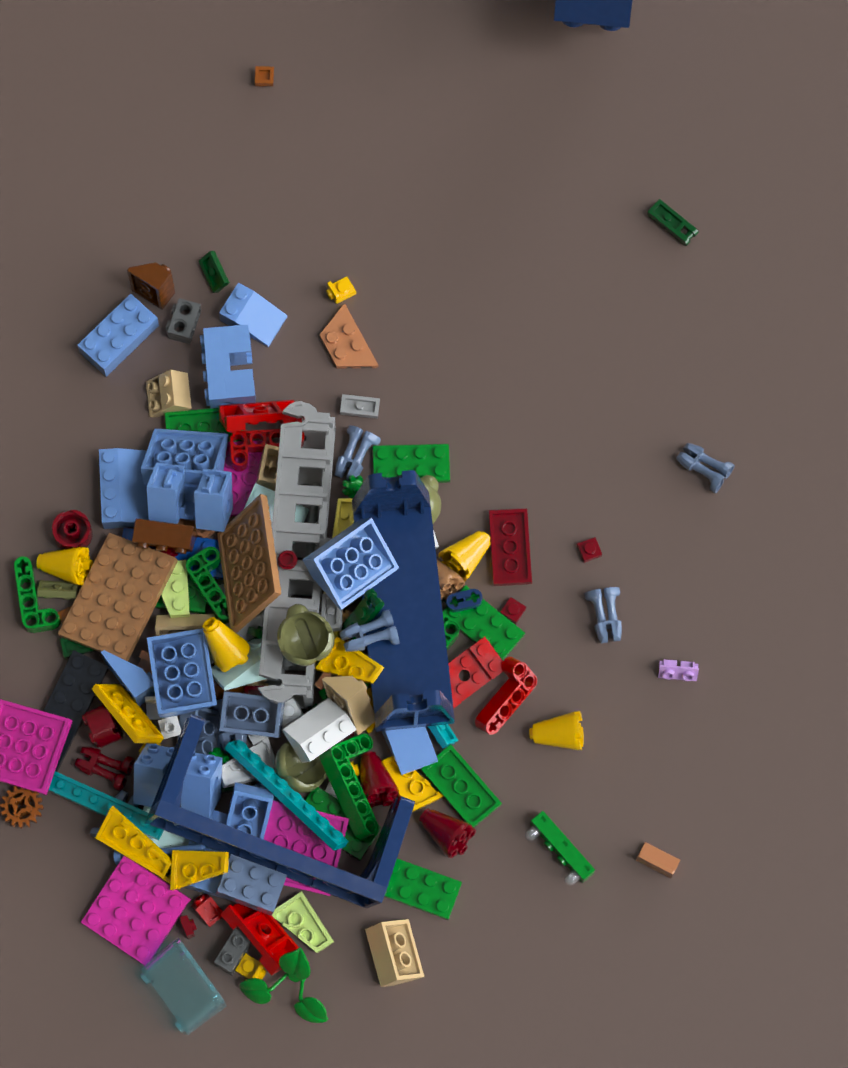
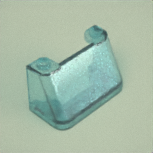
(183, 986)

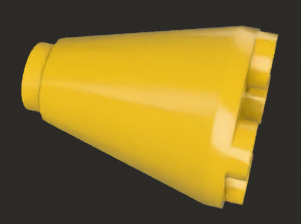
(67, 564)
(225, 645)

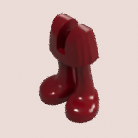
(92, 767)

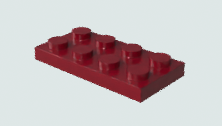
(510, 547)

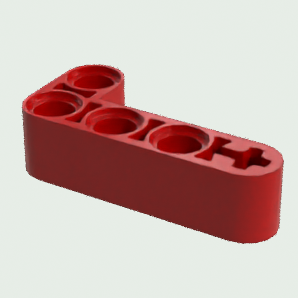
(250, 447)
(509, 696)

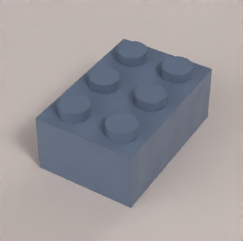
(251, 715)
(251, 885)

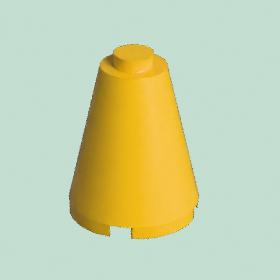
(466, 553)
(559, 731)

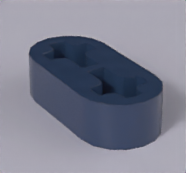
(465, 605)

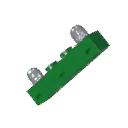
(561, 845)

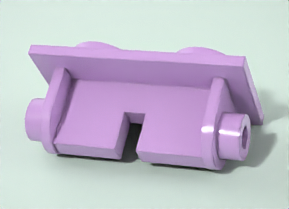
(686, 671)

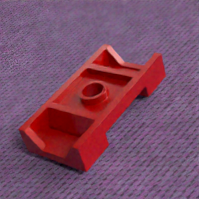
(237, 415)
(482, 665)
(270, 945)

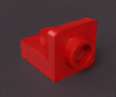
(207, 909)

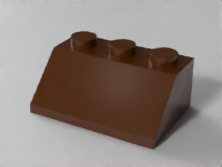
(152, 283)
(164, 536)

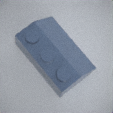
(210, 733)

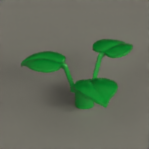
(297, 969)

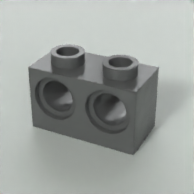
(187, 321)
(233, 952)

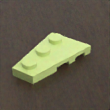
(303, 921)

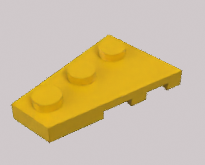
(349, 664)
(412, 785)
(196, 866)

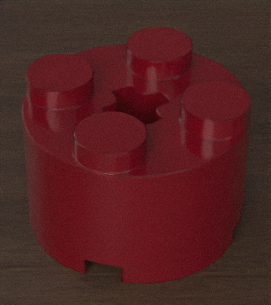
(72, 521)
(103, 726)

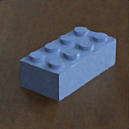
(118, 335)

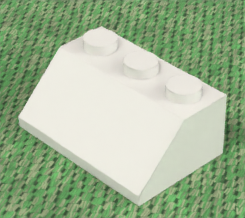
(318, 730)

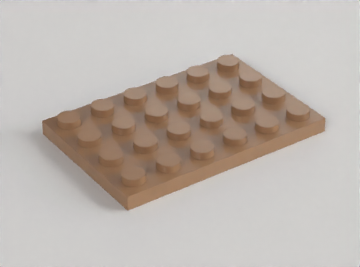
(249, 563)
(118, 597)

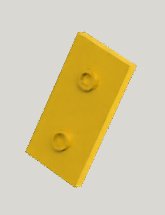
(128, 713)

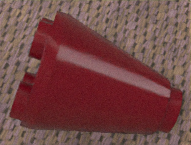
(376, 781)
(447, 832)

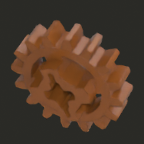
(19, 814)

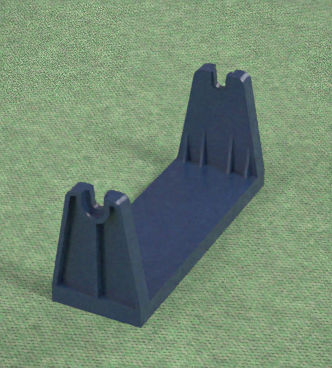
(415, 675)
(363, 890)

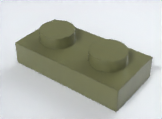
(57, 589)

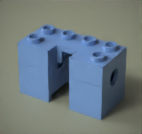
(220, 350)
(174, 499)
(200, 786)

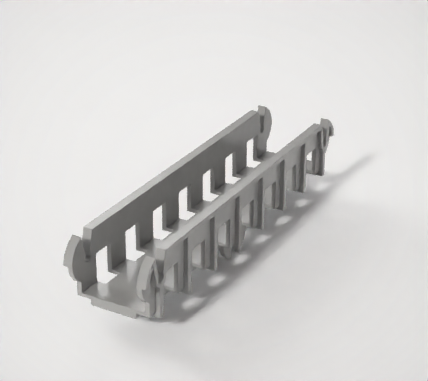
(295, 471)

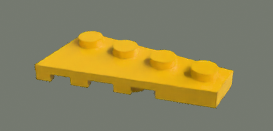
(131, 842)

